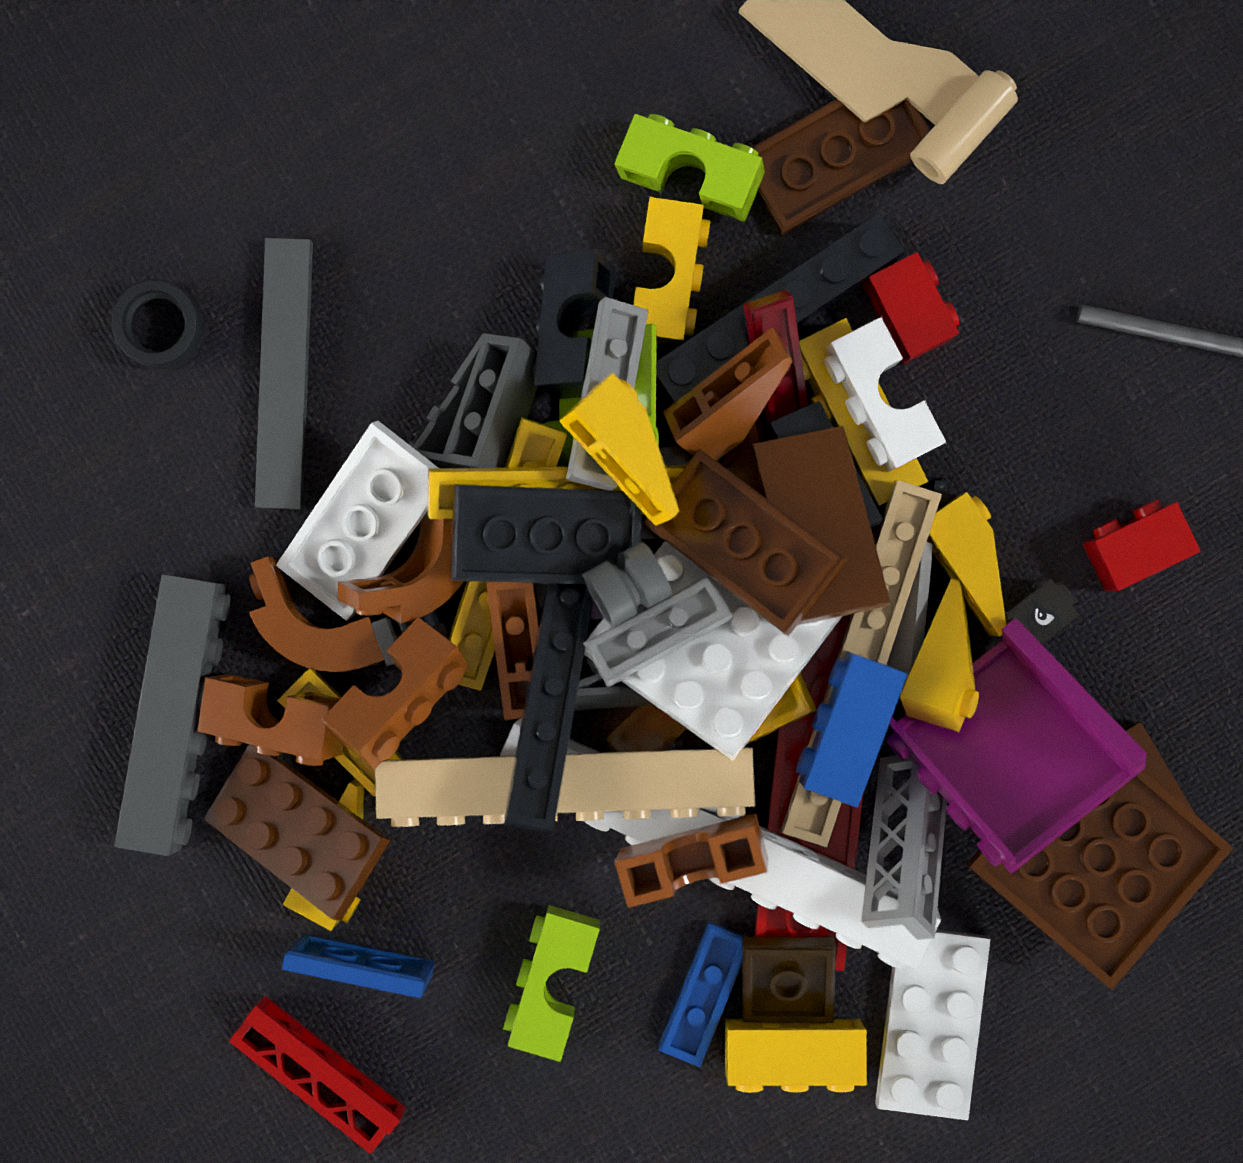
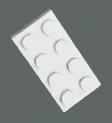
(360, 517)
(934, 1028)

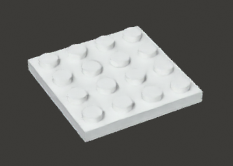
(729, 676)

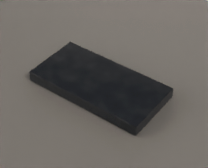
(538, 532)

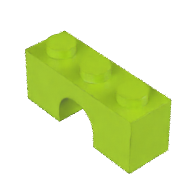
(657, 149)
(539, 1021)

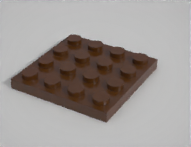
(1113, 876)

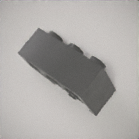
(483, 407)

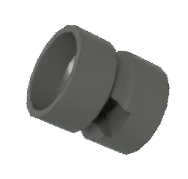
(627, 584)

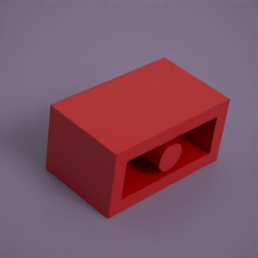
(912, 306)
(1140, 546)

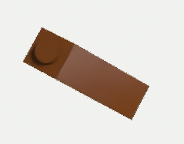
(728, 402)
(515, 628)

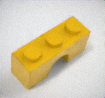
(673, 232)

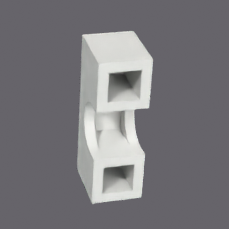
(894, 433)

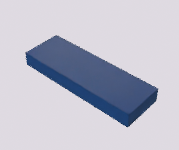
(703, 995)

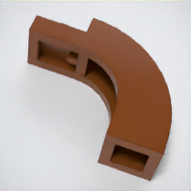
(416, 586)
(299, 639)

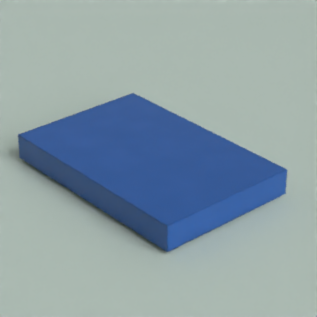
(359, 965)

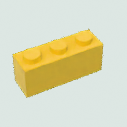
(795, 1055)

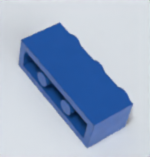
(850, 728)

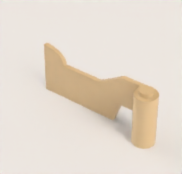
(879, 73)

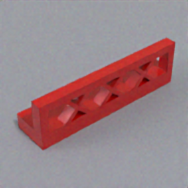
(324, 1066)

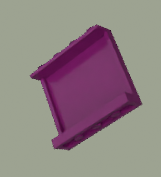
(1027, 757)

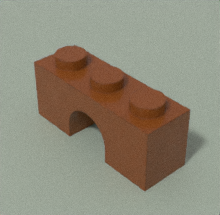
(238, 712)
(378, 724)
(665, 864)

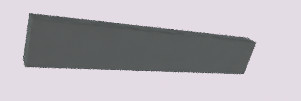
(283, 374)

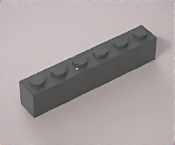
(165, 733)

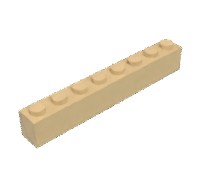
(589, 786)

